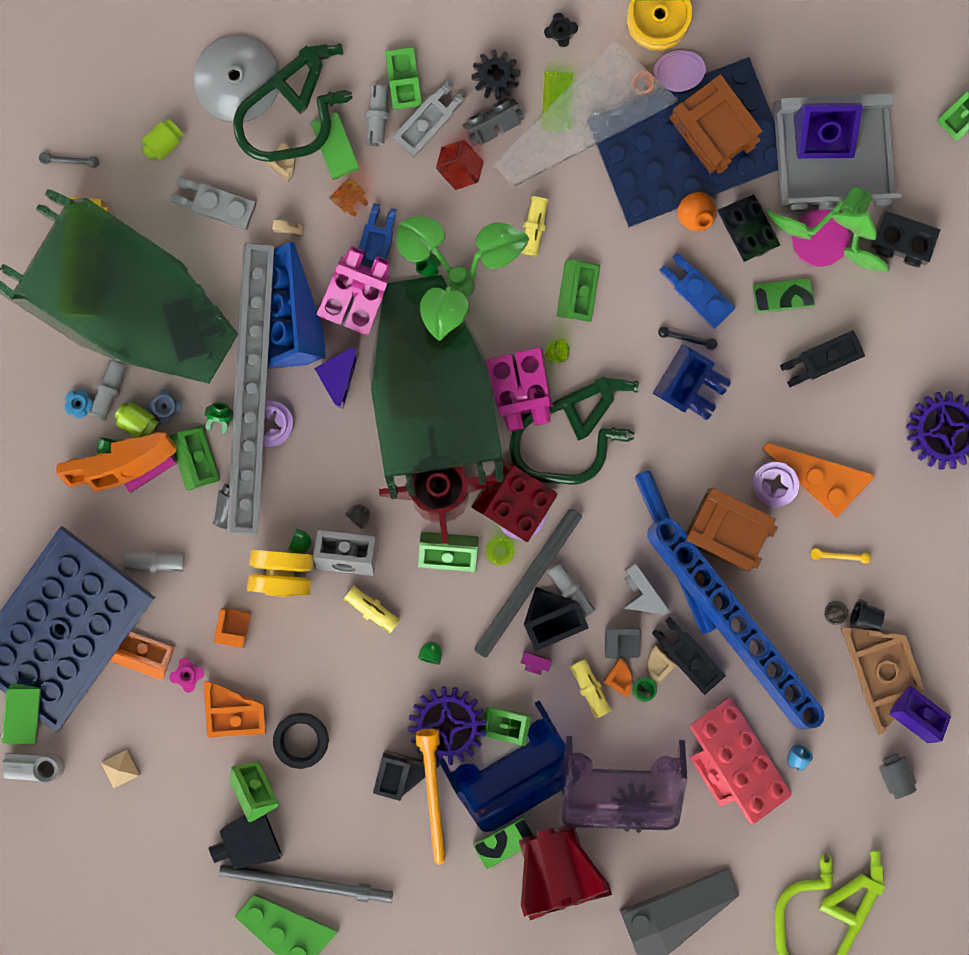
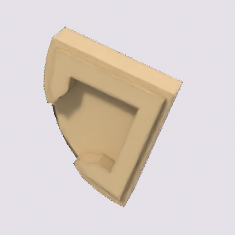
(283, 167)
(284, 227)
(659, 665)

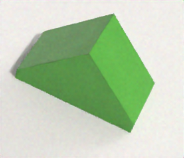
(956, 118)
(506, 725)

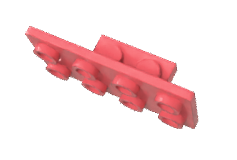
(736, 763)

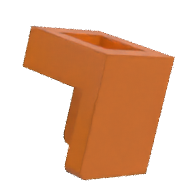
(232, 628)

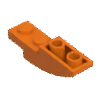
(125, 463)

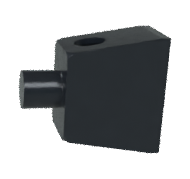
(247, 843)

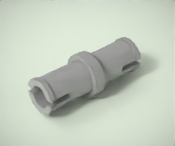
(377, 115)
(107, 390)
(153, 561)
(570, 588)

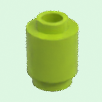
(161, 140)
(135, 420)

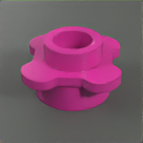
(194, 674)

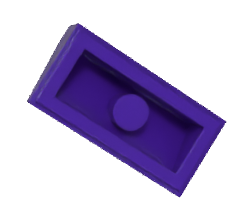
(921, 716)

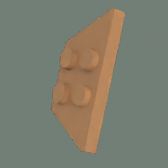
(883, 670)

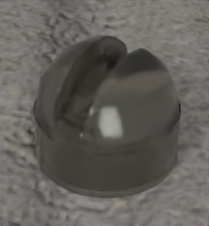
(358, 515)
(833, 607)

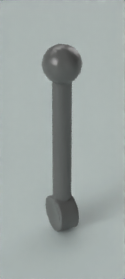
(45, 158)

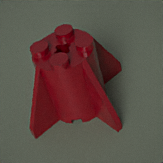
(445, 505)
(558, 873)

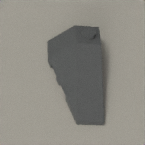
(672, 917)

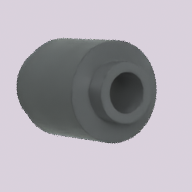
(898, 776)

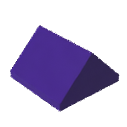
(827, 130)
(337, 375)

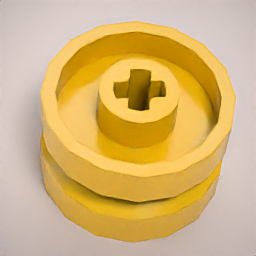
(658, 33)
(280, 573)

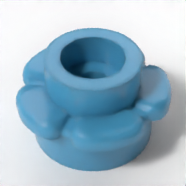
(82, 410)

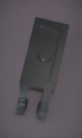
(826, 357)
(691, 658)

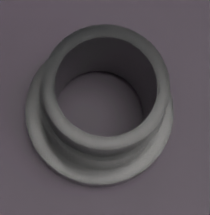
(866, 616)

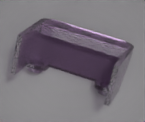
(623, 796)

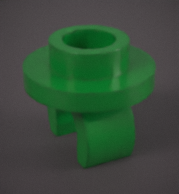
(220, 413)

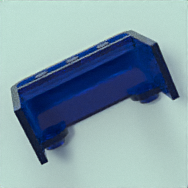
(514, 781)

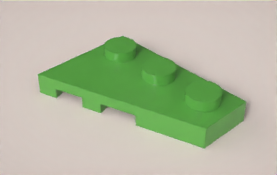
(283, 929)

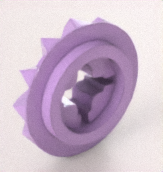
(283, 419)
(763, 487)

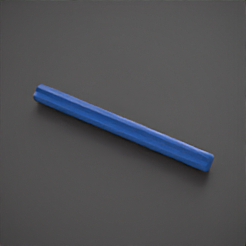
(659, 512)

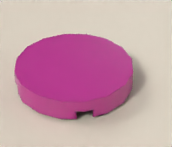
(826, 245)

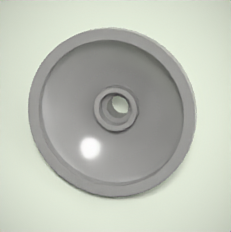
(213, 82)

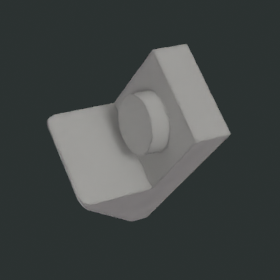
(649, 599)

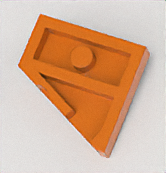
(232, 713)

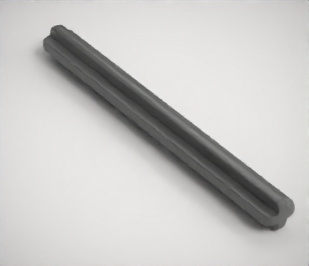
(528, 582)

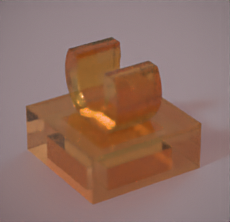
(347, 196)

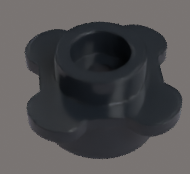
(560, 21)

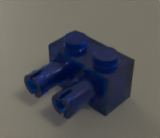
(684, 379)

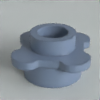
(164, 398)

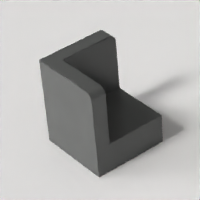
(622, 643)

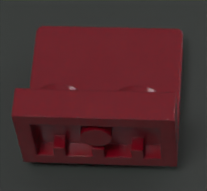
(515, 502)

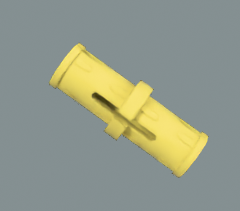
(535, 225)
(371, 609)
(590, 688)

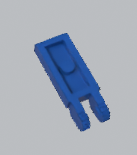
(376, 240)
(699, 293)

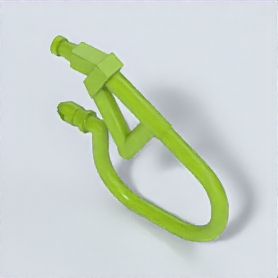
(829, 904)

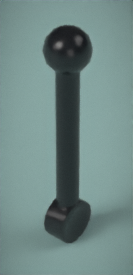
(710, 344)

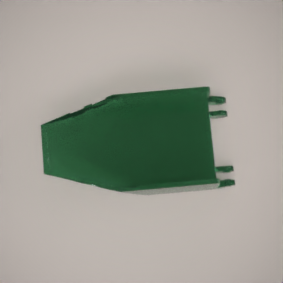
(120, 294)
(429, 393)

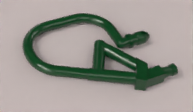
(307, 56)
(581, 430)

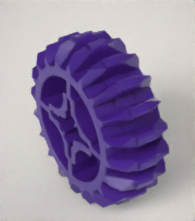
(941, 417)
(445, 701)

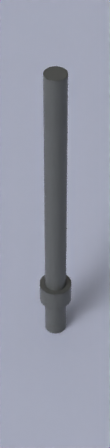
(362, 892)

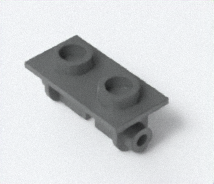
(483, 124)

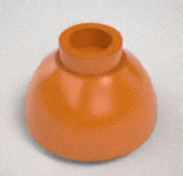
(697, 211)

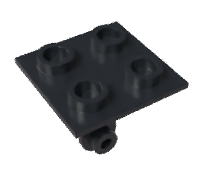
(748, 228)

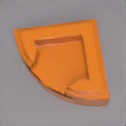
(620, 678)

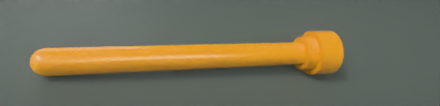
(427, 741)

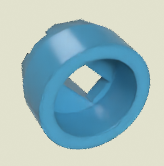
(799, 757)

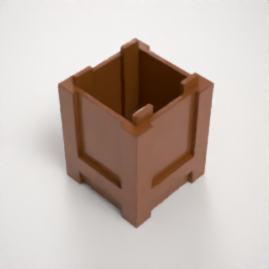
(716, 125)
(730, 530)

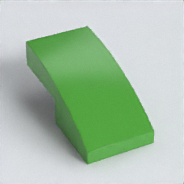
(403, 78)
(337, 148)

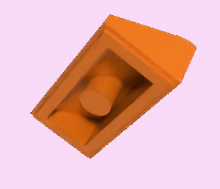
(144, 655)

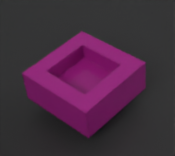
(535, 663)

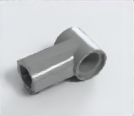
(31, 767)

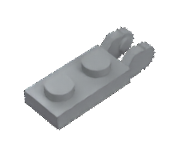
(427, 120)
(216, 203)

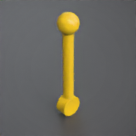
(817, 554)

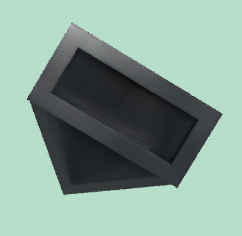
(552, 618)
(398, 775)

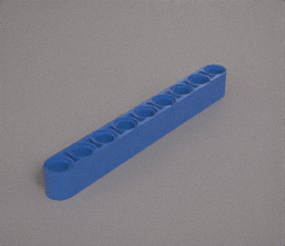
(748, 630)

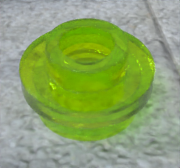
(492, 544)

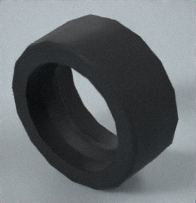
(282, 753)

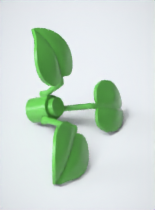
(852, 218)
(448, 308)

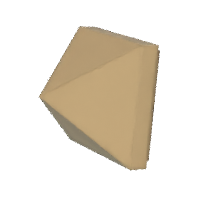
(120, 769)

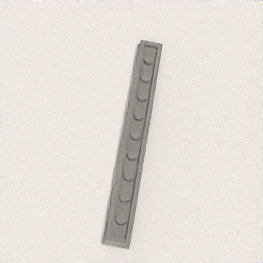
(250, 389)

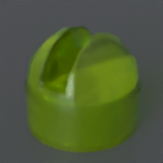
(563, 351)

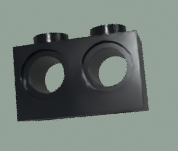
(906, 231)

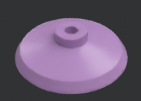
(679, 70)

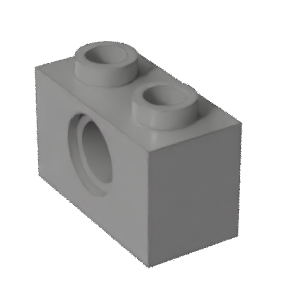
(345, 552)

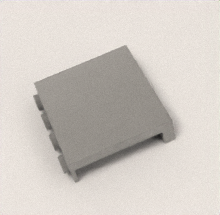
(830, 179)

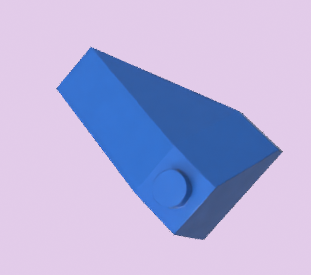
(294, 329)

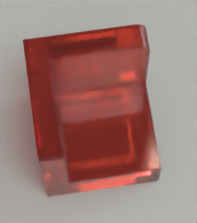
(459, 164)

